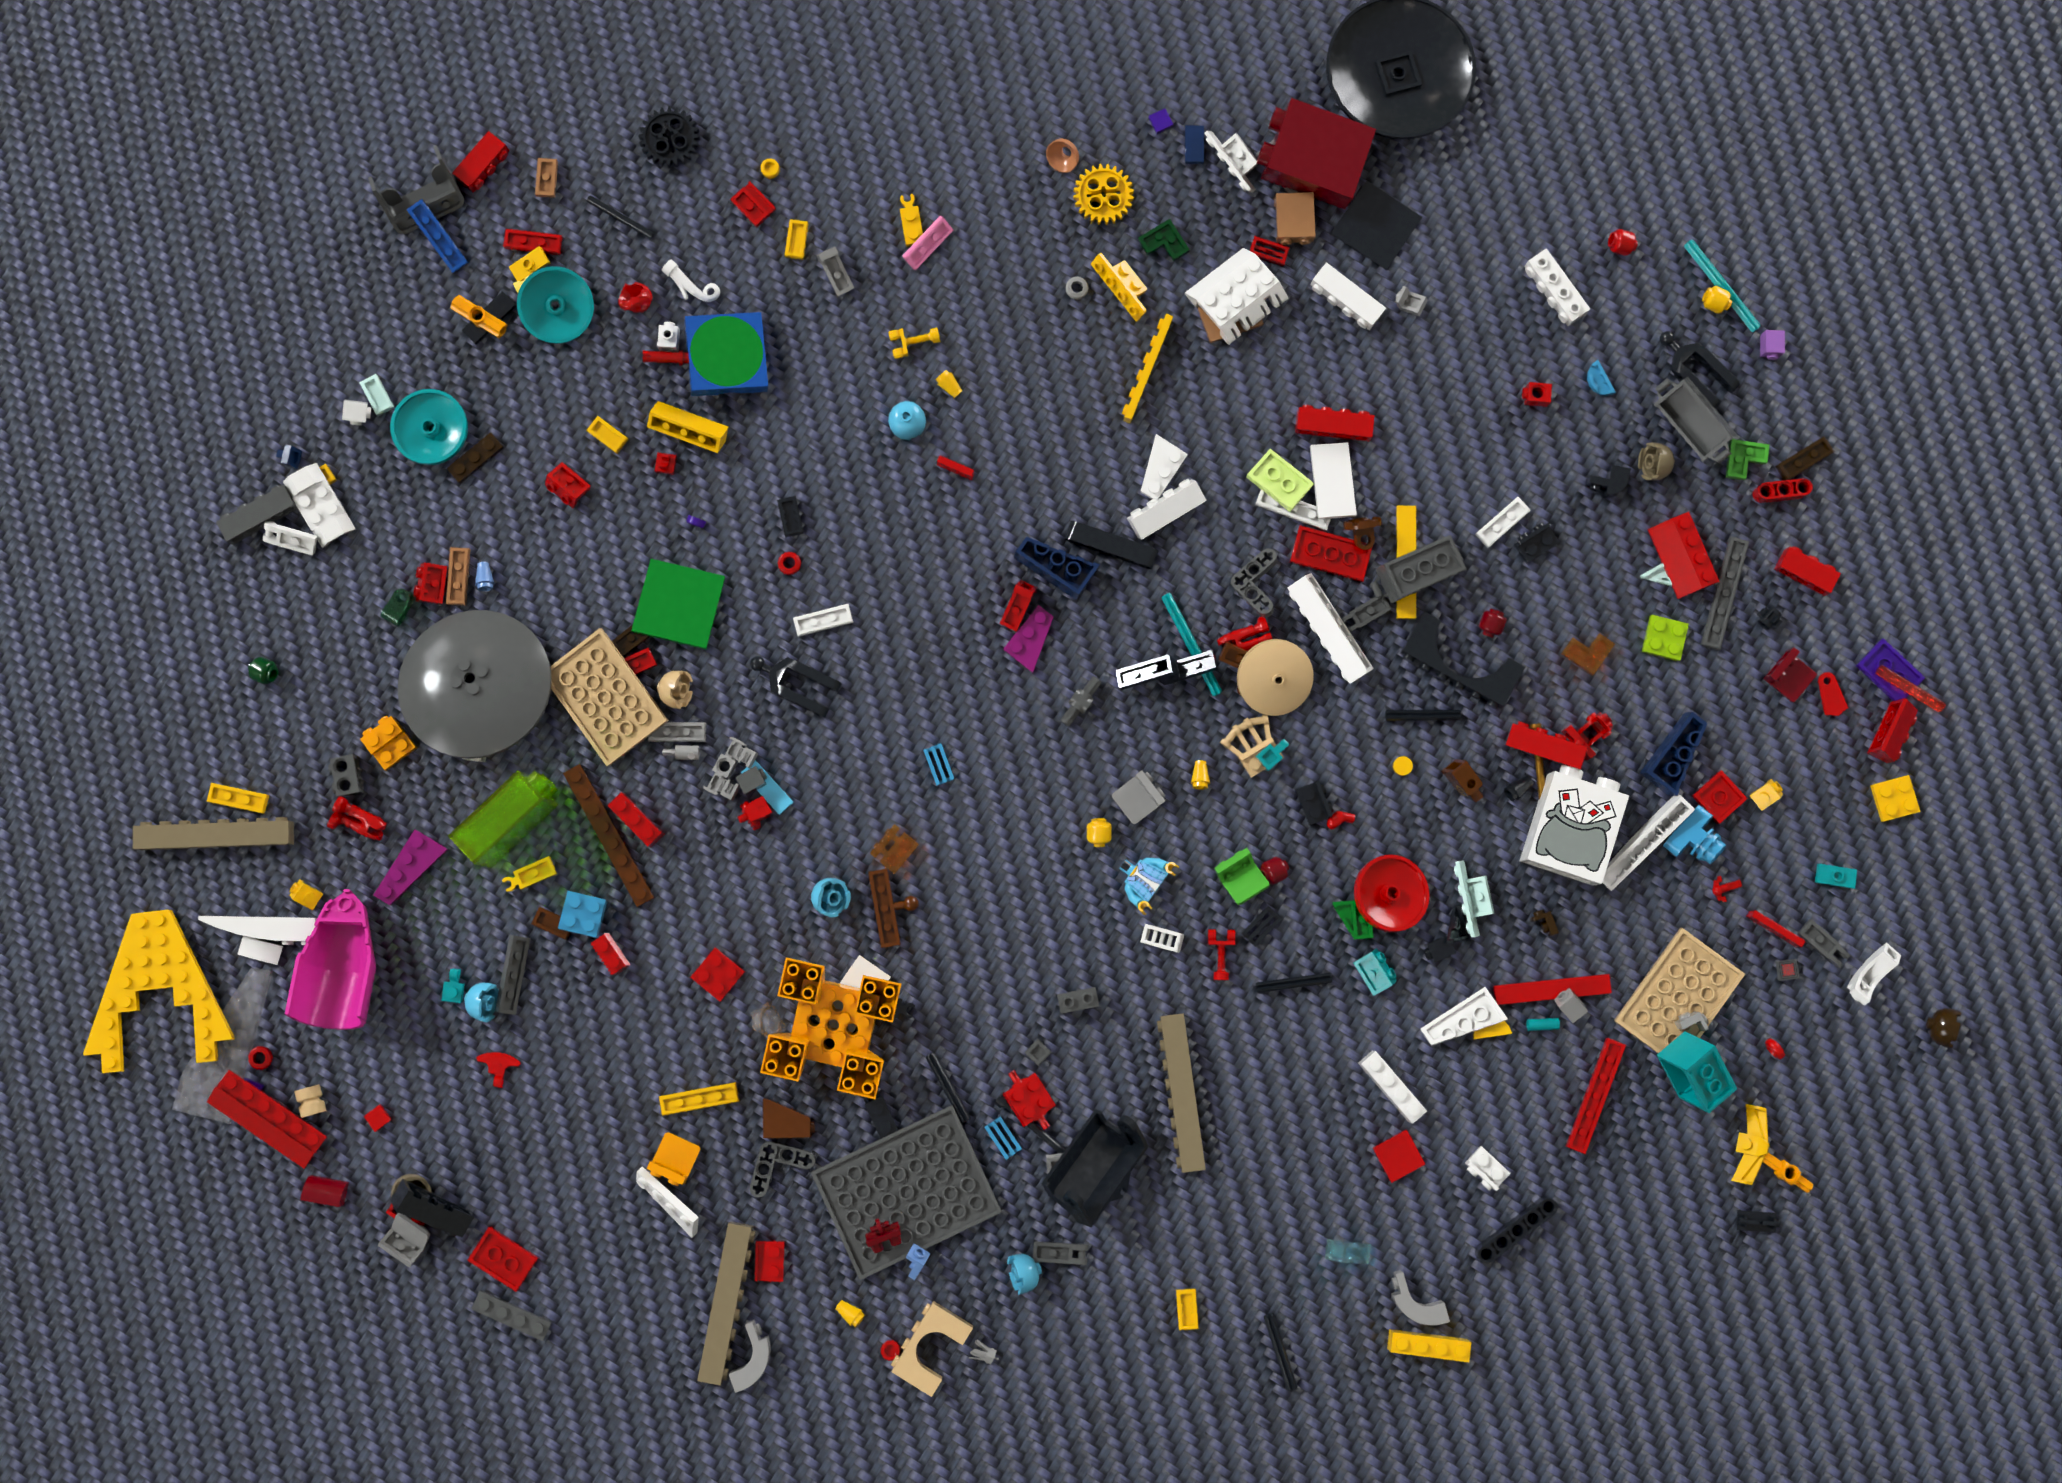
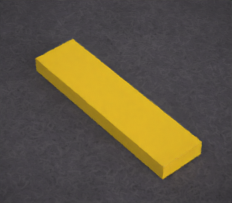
(699, 1098)

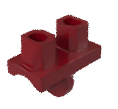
(881, 1233)

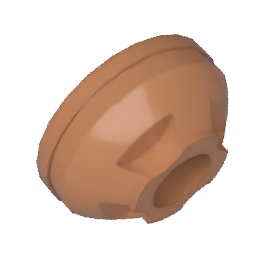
(1058, 159)

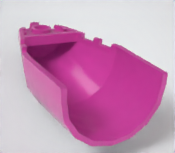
(335, 968)

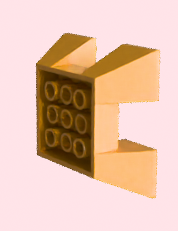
(788, 1052)

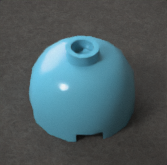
(912, 424)
(830, 897)
(481, 1001)
(1024, 1272)

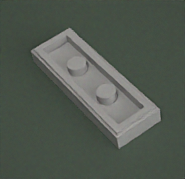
(680, 732)

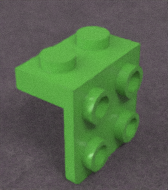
(1241, 877)

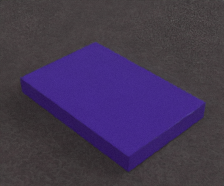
(1888, 656)

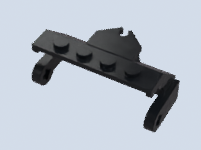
(1095, 1167)

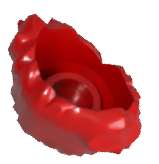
(635, 297)

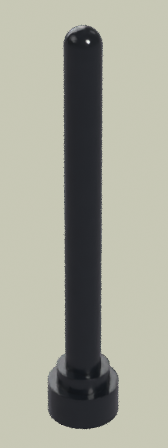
(1002, 1102)

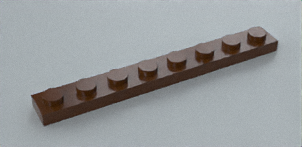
(608, 835)

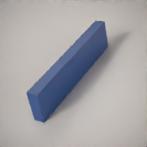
(437, 236)

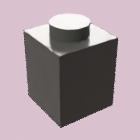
(751, 780)

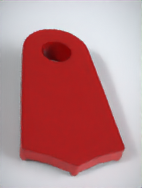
(1831, 695)

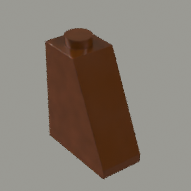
(784, 1121)

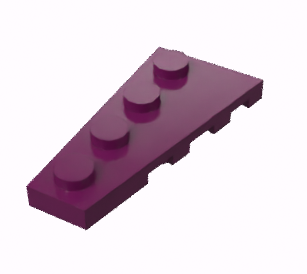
(413, 860)

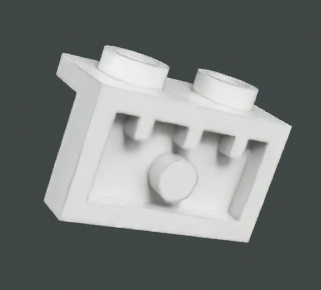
(1487, 1168)

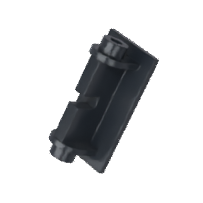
(1757, 1221)

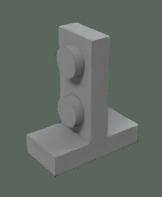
(835, 271)

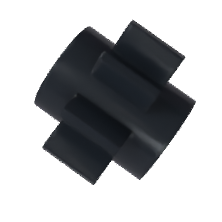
(1769, 618)

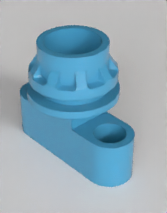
(1691, 832)

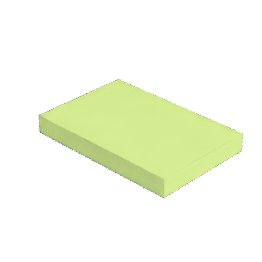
(1280, 480)

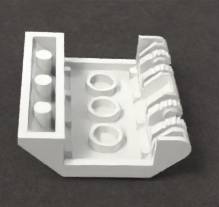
(1237, 293)

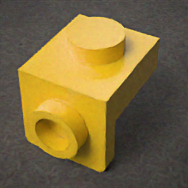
(1767, 794)
(305, 894)

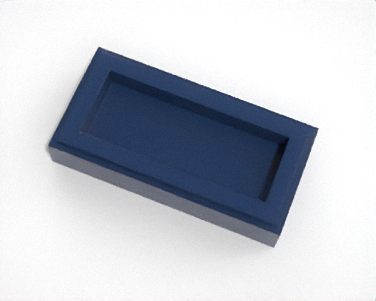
(1194, 144)

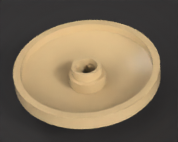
(1261, 668)

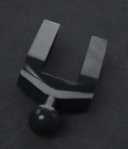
(1706, 359)
(777, 673)

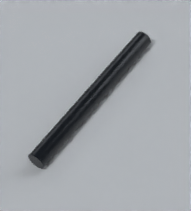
(622, 218)

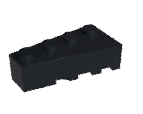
(431, 1209)

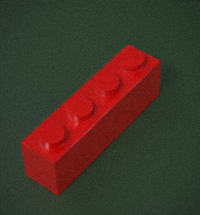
(1334, 423)
(1547, 746)

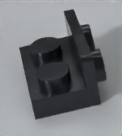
(1536, 543)
(1314, 802)

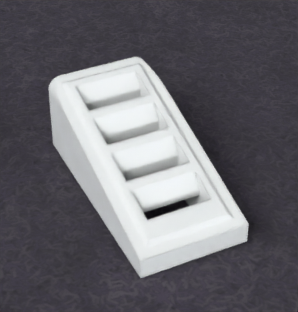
(1178, 943)

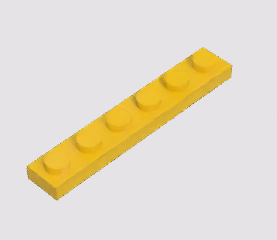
(1149, 360)

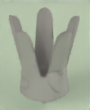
(986, 1356)

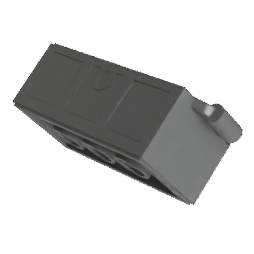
(1695, 419)
(1418, 569)

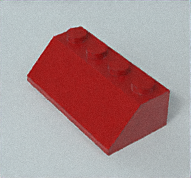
(1683, 555)

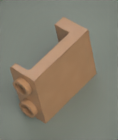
(1295, 218)

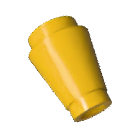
(949, 383)
(1200, 775)
(850, 1313)

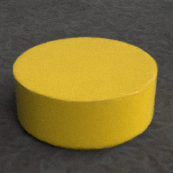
(770, 168)
(1402, 766)

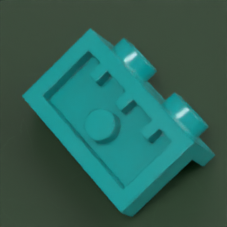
(1375, 971)

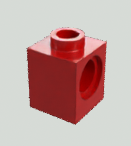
(1545, 394)

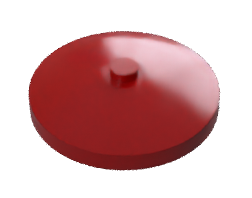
(1391, 893)

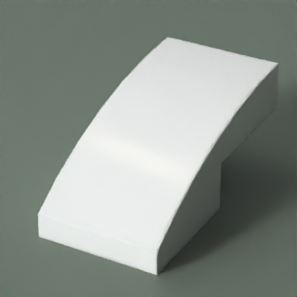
(260, 950)

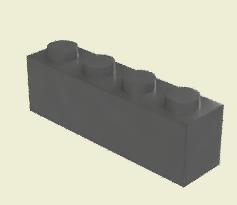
(252, 516)

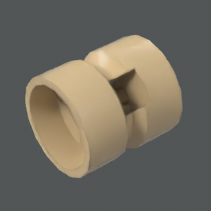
(310, 1101)

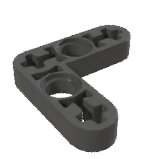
(1248, 586)
(777, 1157)

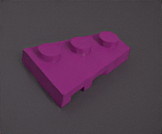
(1029, 639)

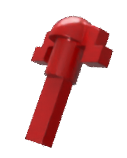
(1719, 889)

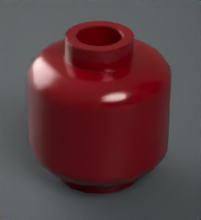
(1492, 622)
(1275, 870)

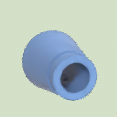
(484, 578)

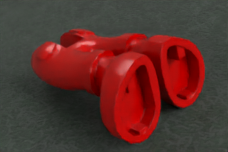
(1238, 635)
(365, 824)

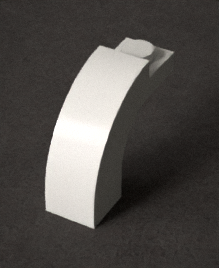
(1871, 972)

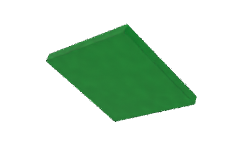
(678, 604)

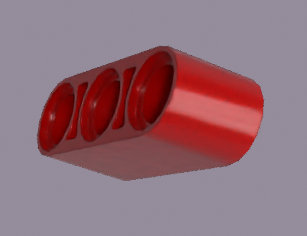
(1790, 487)

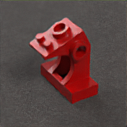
(1599, 722)

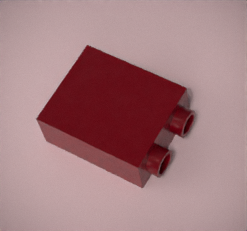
(1316, 152)

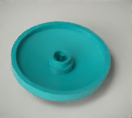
(536, 301)
(417, 415)

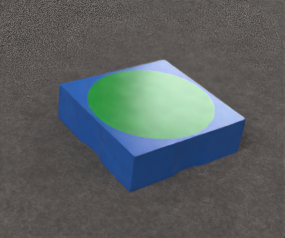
(726, 353)

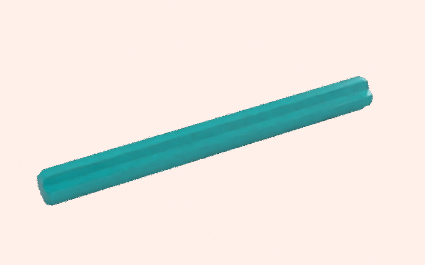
(1717, 279)
(1189, 640)

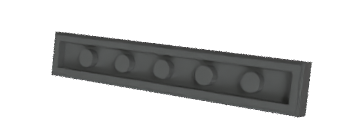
(1724, 593)

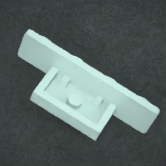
(1475, 897)

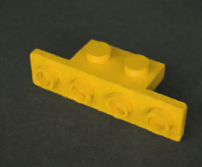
(1122, 283)

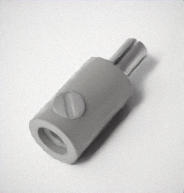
(683, 752)

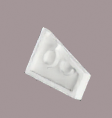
(1162, 467)

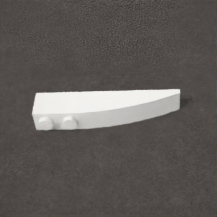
(1647, 839)
(269, 928)

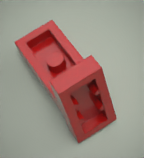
(1018, 605)

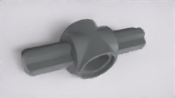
(1081, 701)

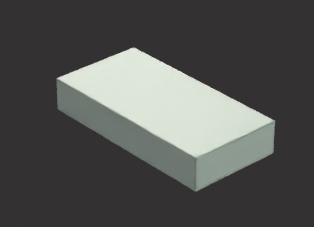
(377, 395)

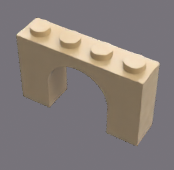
(909, 1366)

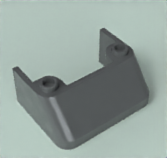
(440, 196)

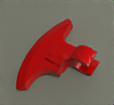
(497, 1065)

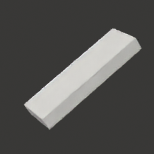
(1502, 522)
(823, 620)

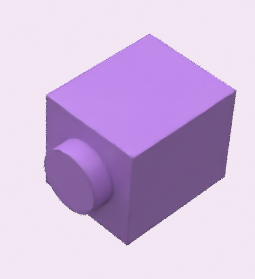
(1772, 344)

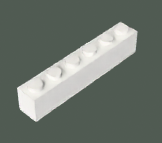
(1330, 628)

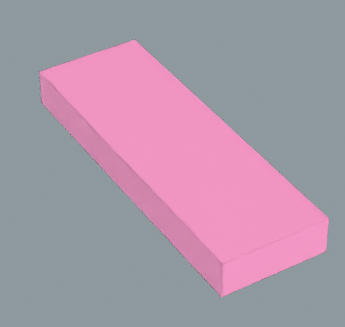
(927, 243)

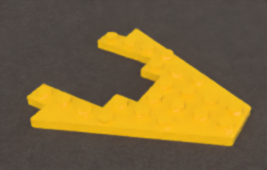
(152, 958)

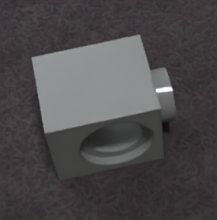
(1570, 1005)

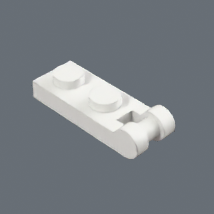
(289, 538)

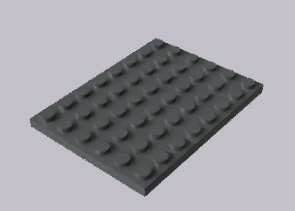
(914, 1176)

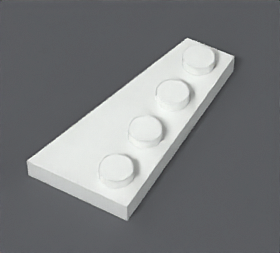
(670, 1203)

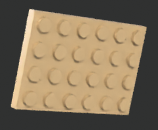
(605, 697)
(1681, 981)

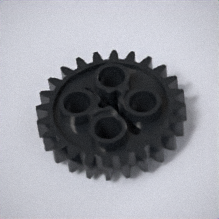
(686, 132)

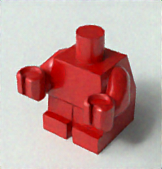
(755, 812)

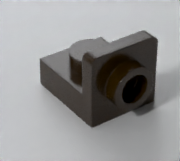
(1548, 924)

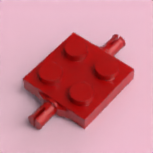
(1029, 1099)

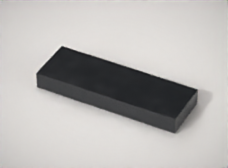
(499, 307)

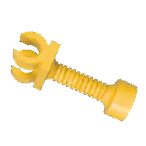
(932, 336)

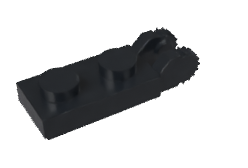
(880, 1115)

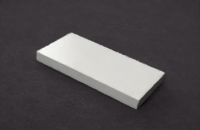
(1333, 480)
(853, 978)

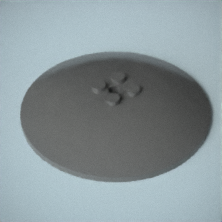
(495, 708)

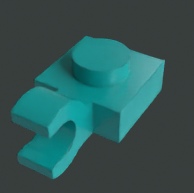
(1270, 755)
(453, 990)

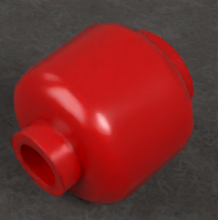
(1622, 242)

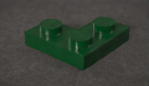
(1166, 236)

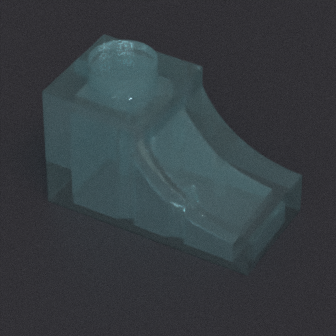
(1347, 1251)

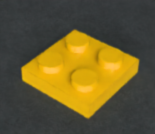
(1895, 798)

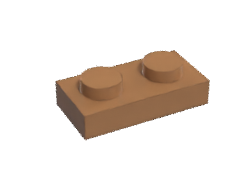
(546, 177)

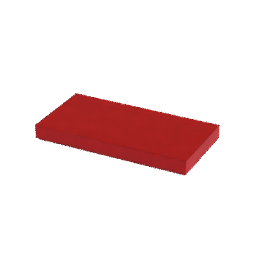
(1330, 554)

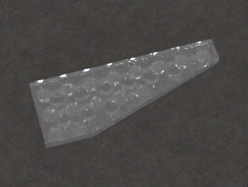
(243, 1018)

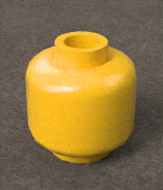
(1717, 299)
(1099, 832)

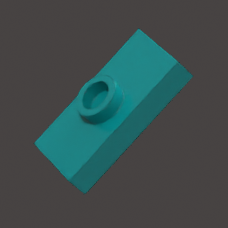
(1836, 876)

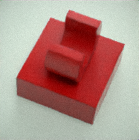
(665, 463)

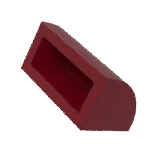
(324, 1191)

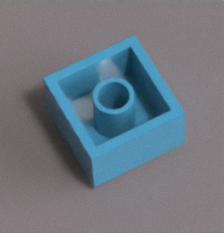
(582, 914)

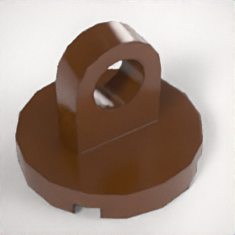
(1362, 527)

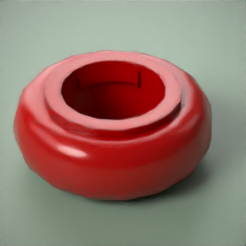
(793, 570)
(1774, 1048)
(268, 1057)

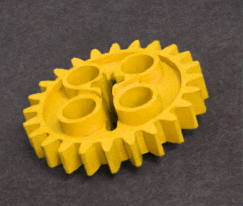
(1101, 178)

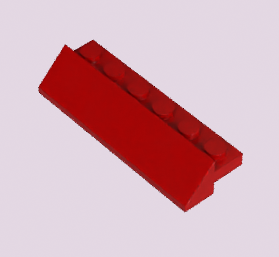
(266, 1118)

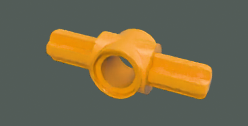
(1794, 1177)

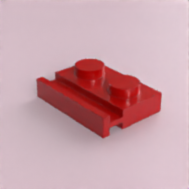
(753, 204)
(769, 1261)

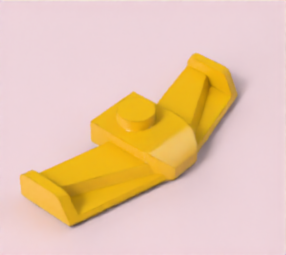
(1753, 1145)

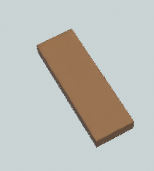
(458, 576)

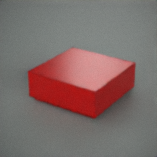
(377, 1118)

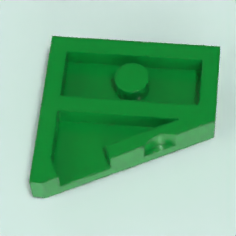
(1353, 920)

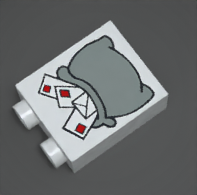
(1575, 826)

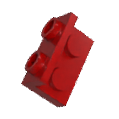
(566, 484)
(430, 583)

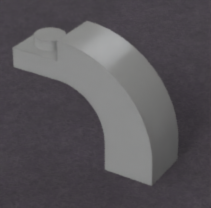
(1427, 1314)
(748, 1374)

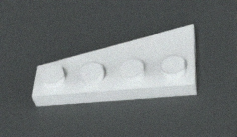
(1466, 1017)

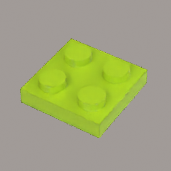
(1665, 637)

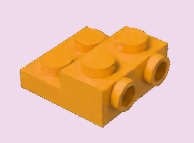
(388, 742)

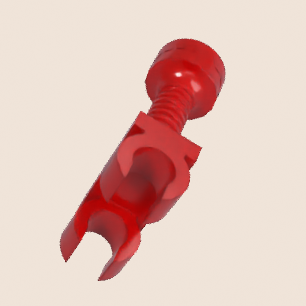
(1221, 974)

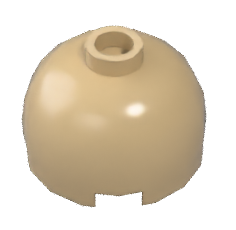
(675, 689)

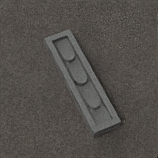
(512, 974)
(511, 1315)

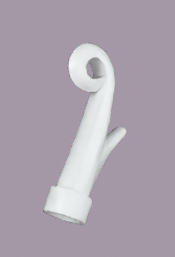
(685, 284)

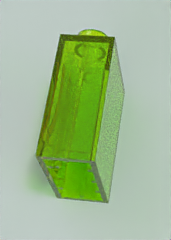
(505, 818)

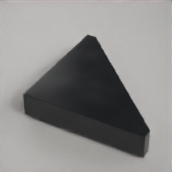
(1457, 927)

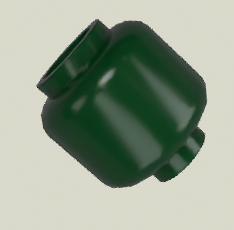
(263, 670)

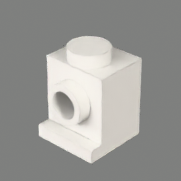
(671, 343)

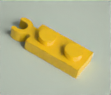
(910, 221)
(531, 874)

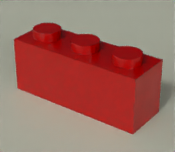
(481, 162)
(1807, 570)
(636, 819)

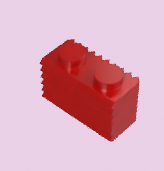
(610, 954)

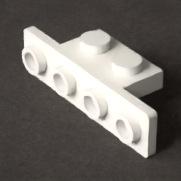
(1237, 156)

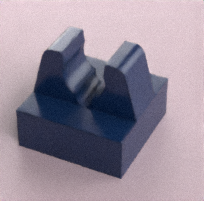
(290, 456)

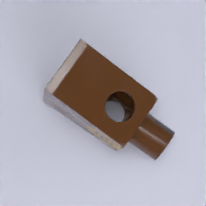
(1464, 779)

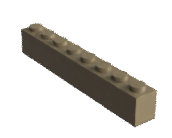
(213, 834)
(1182, 1093)
(725, 1303)

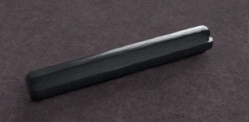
(1422, 715)
(1294, 982)
(948, 1087)
(1280, 1352)

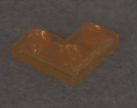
(1588, 657)

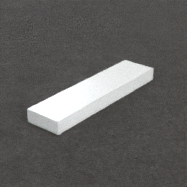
(1302, 511)

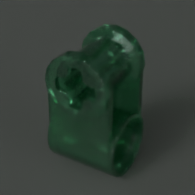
(396, 609)

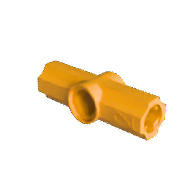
(487, 322)

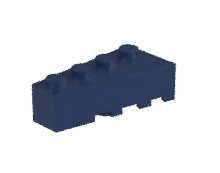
(1056, 566)
(1670, 761)

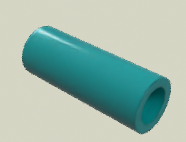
(1543, 1024)

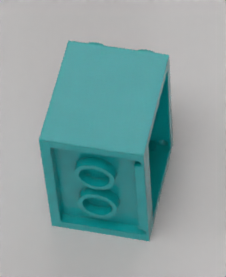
(1697, 1072)

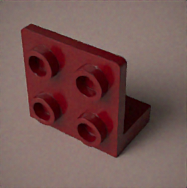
(1790, 675)

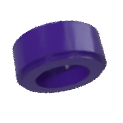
(696, 521)

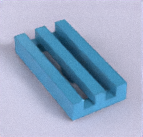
(933, 749)
(1012, 1152)

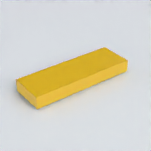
(237, 798)

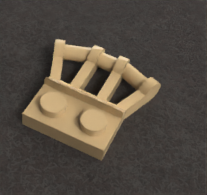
(1248, 758)

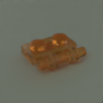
(898, 852)

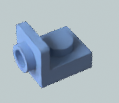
(918, 1258)

